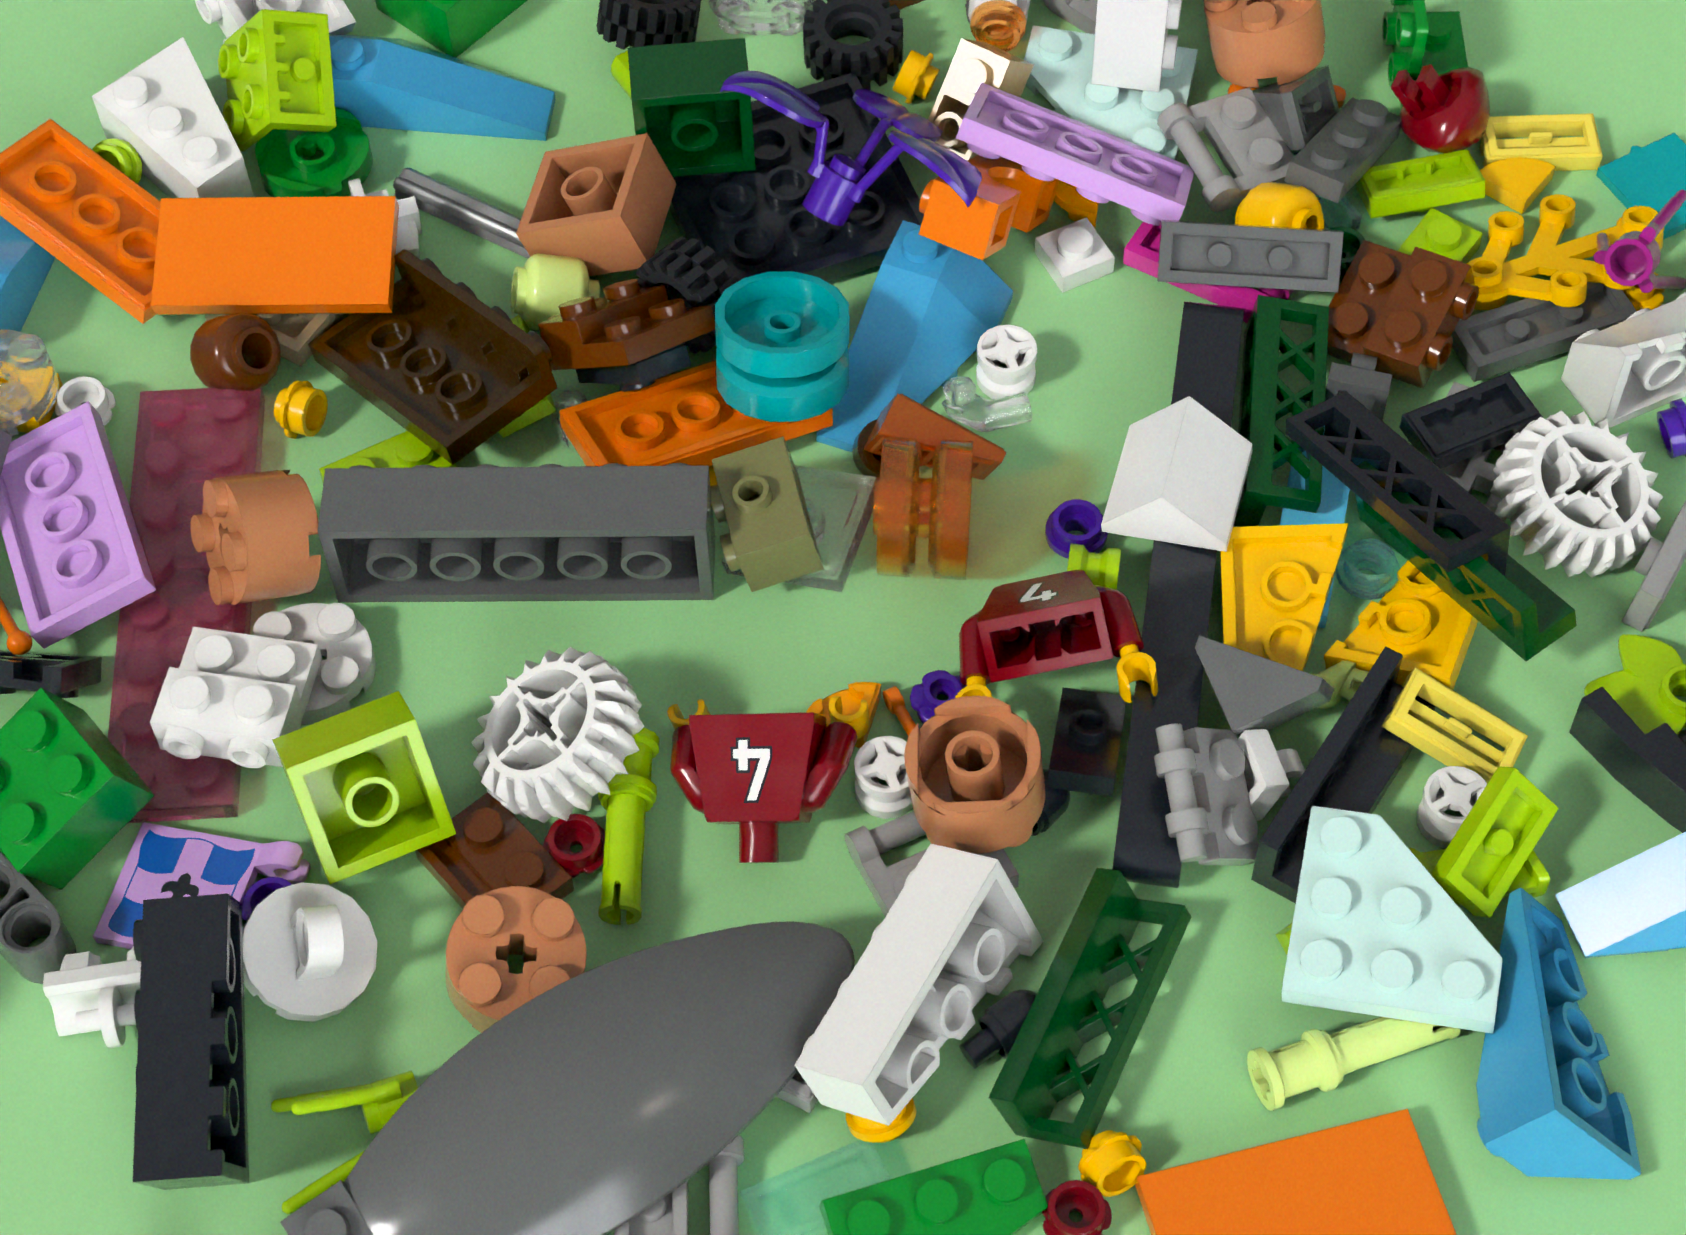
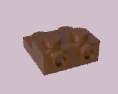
(1400, 310)
(621, 326)

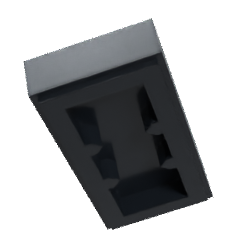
(640, 373)
(1469, 421)
(1086, 742)

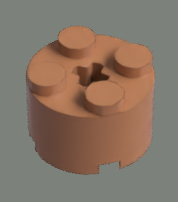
(1265, 39)
(257, 536)
(975, 775)
(506, 924)

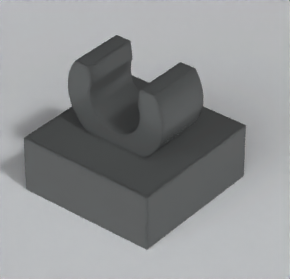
(1361, 382)

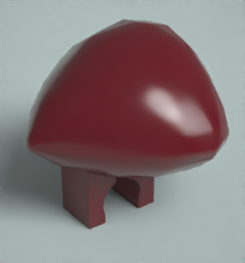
(1445, 109)

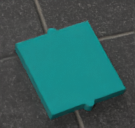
(1650, 178)

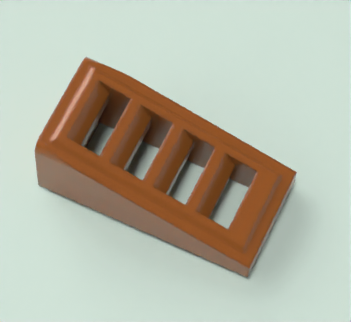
(913, 420)

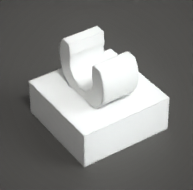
(1267, 770)

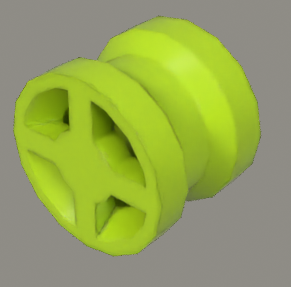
(1099, 567)

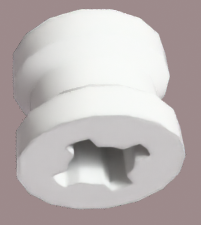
(1011, 347)
(884, 760)
(1446, 789)

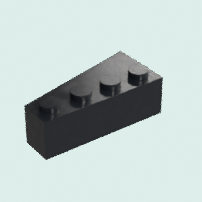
(190, 1044)

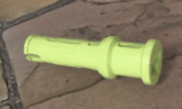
(1324, 1058)

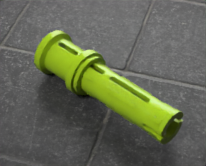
(625, 832)

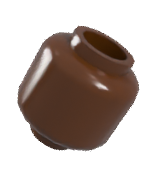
(235, 352)

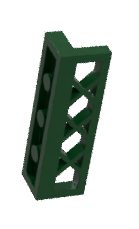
(1259, 410)
(1510, 606)
(1067, 1009)

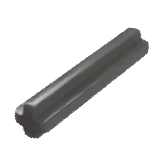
(460, 209)

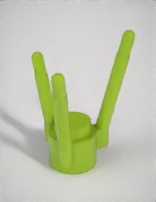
(379, 1104)

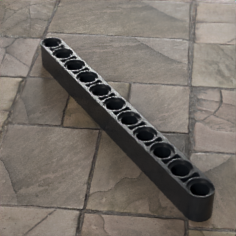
(1175, 616)

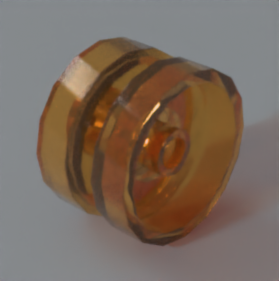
(921, 507)

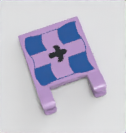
(190, 863)

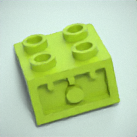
(278, 76)

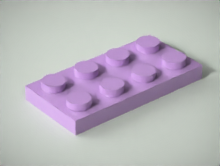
(1077, 154)
(69, 527)

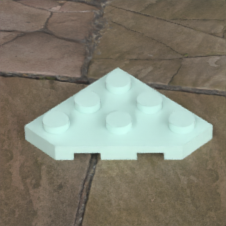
(1065, 76)
(1383, 933)

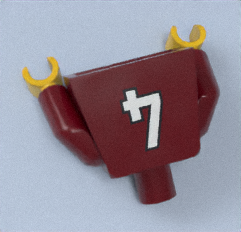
(1051, 627)
(762, 768)

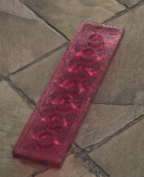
(178, 446)

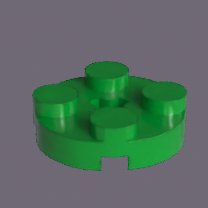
(290, 175)

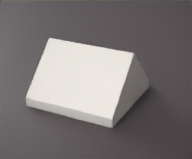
(1179, 478)

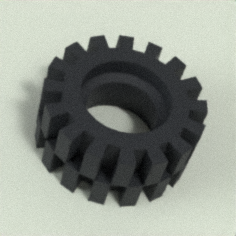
(858, 18)
(648, 22)
(689, 276)

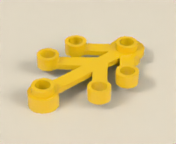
(1548, 257)

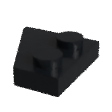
(53, 672)

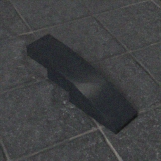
(1645, 764)

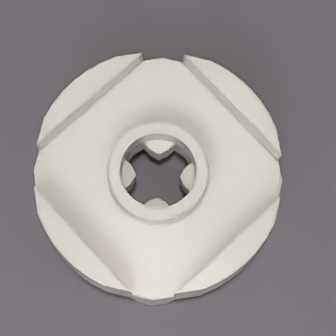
(343, 642)

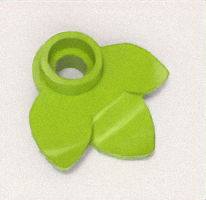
(1647, 683)

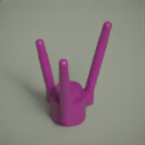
(1637, 254)

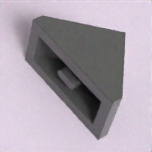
(1300, 106)
(1258, 690)

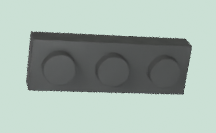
(1344, 149)
(1250, 255)
(1533, 330)

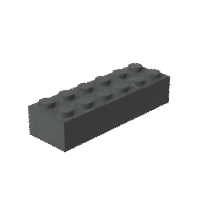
(518, 533)

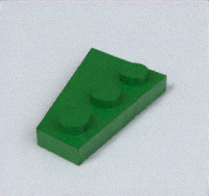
(966, 1196)

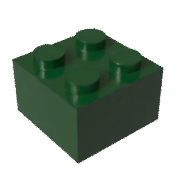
(682, 106)

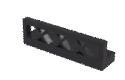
(1359, 435)
(1345, 774)

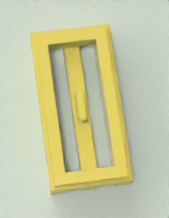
(1562, 152)
(1448, 738)

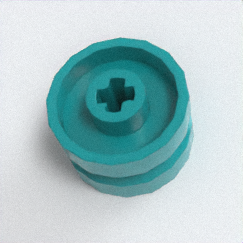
(782, 346)

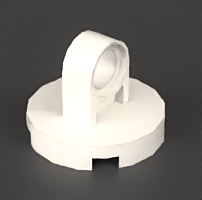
(308, 951)

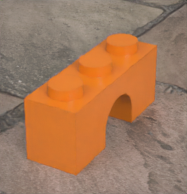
(1003, 201)

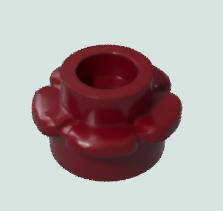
(576, 831)
(1079, 1197)

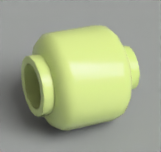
(546, 284)

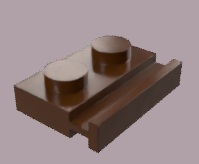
(491, 854)

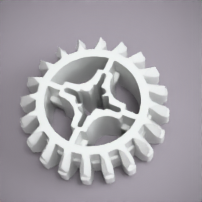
(1576, 529)
(557, 735)

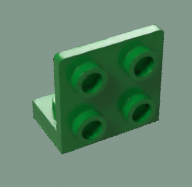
(1422, 39)

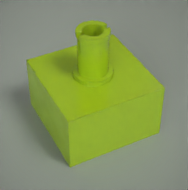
(364, 786)

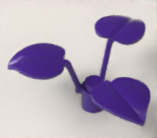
(840, 181)

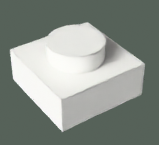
(1074, 255)

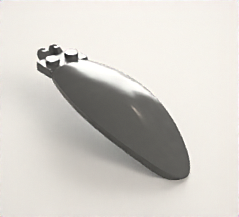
(595, 1092)

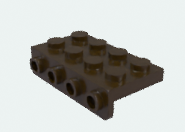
(439, 361)

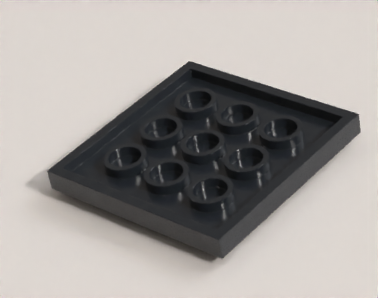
(759, 215)

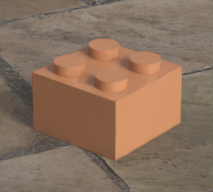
(599, 204)

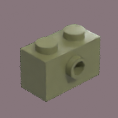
(765, 515)

